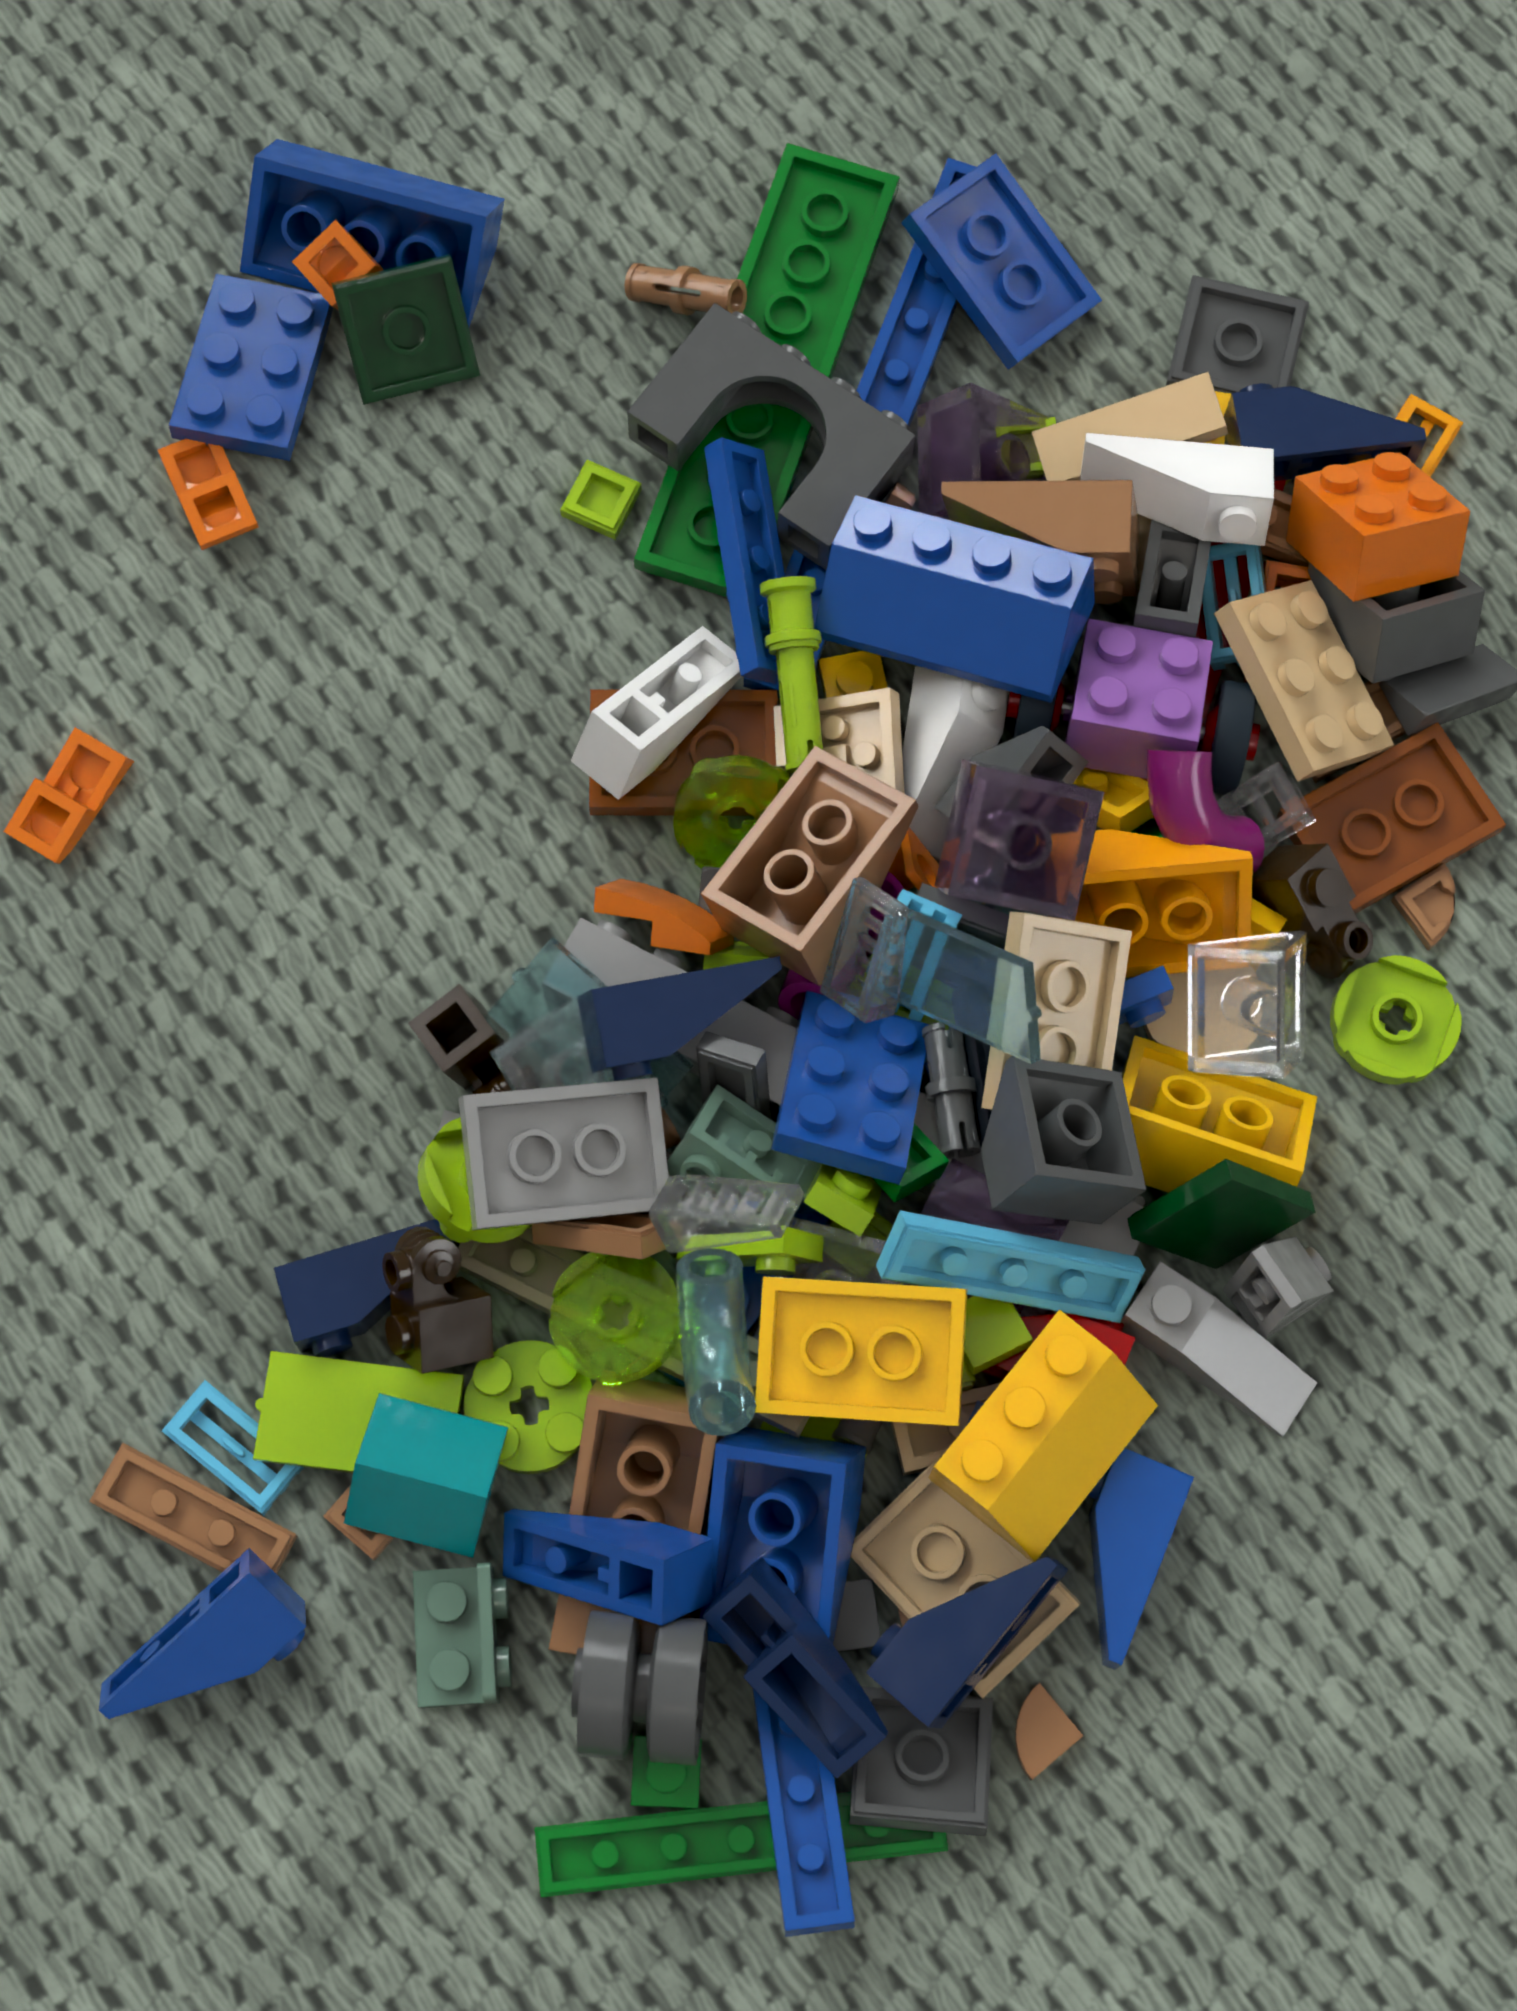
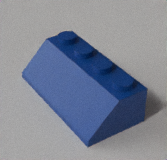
(387, 211)
(955, 598)

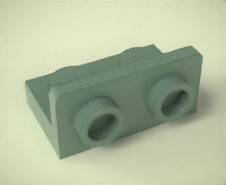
(736, 1143)
(458, 1636)

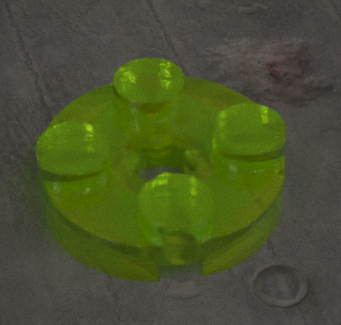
(714, 788)
(614, 1354)

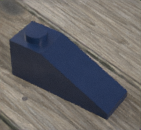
(1313, 429)
(655, 1017)
(339, 1292)
(949, 1649)

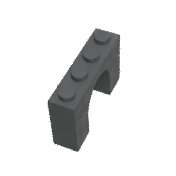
(734, 365)

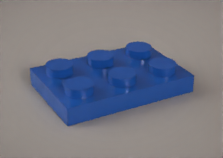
(1001, 261)
(251, 367)
(851, 1090)

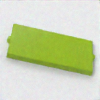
(322, 1406)

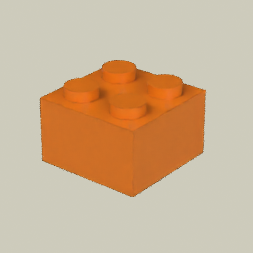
(1377, 526)

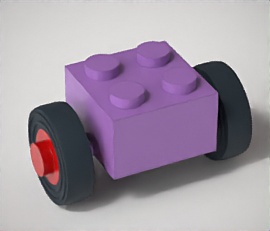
(1145, 694)

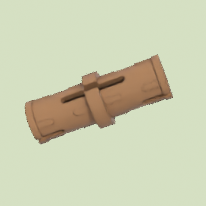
(655, 284)

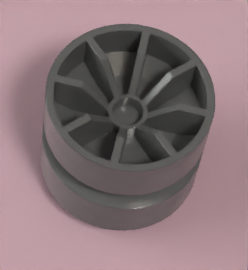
(624, 1686)

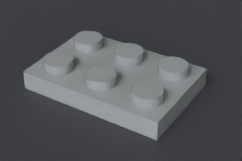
(563, 1152)

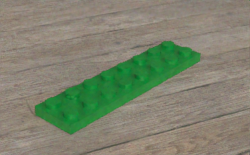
(801, 292)

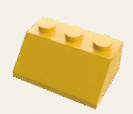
(1199, 1119)
(1044, 1437)

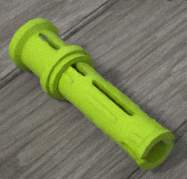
(793, 644)

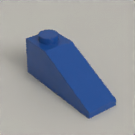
(1129, 1533)
(611, 1562)
(215, 1638)

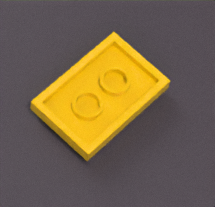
(861, 1351)

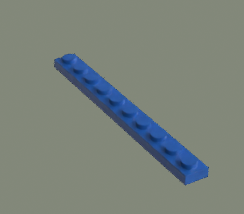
(897, 365)

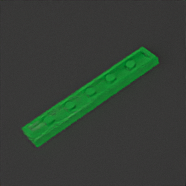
(692, 1847)

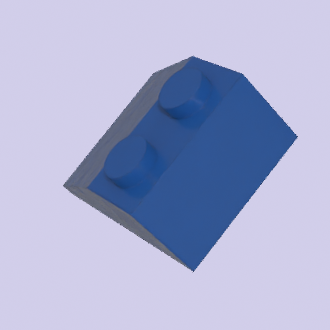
(793, 1508)

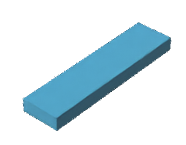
(1010, 1266)

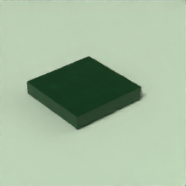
(406, 329)
(1220, 1214)

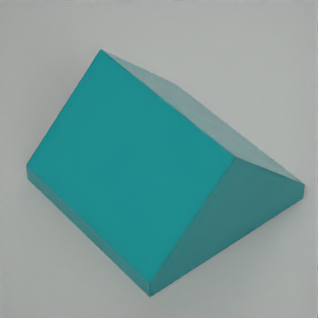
(424, 1475)

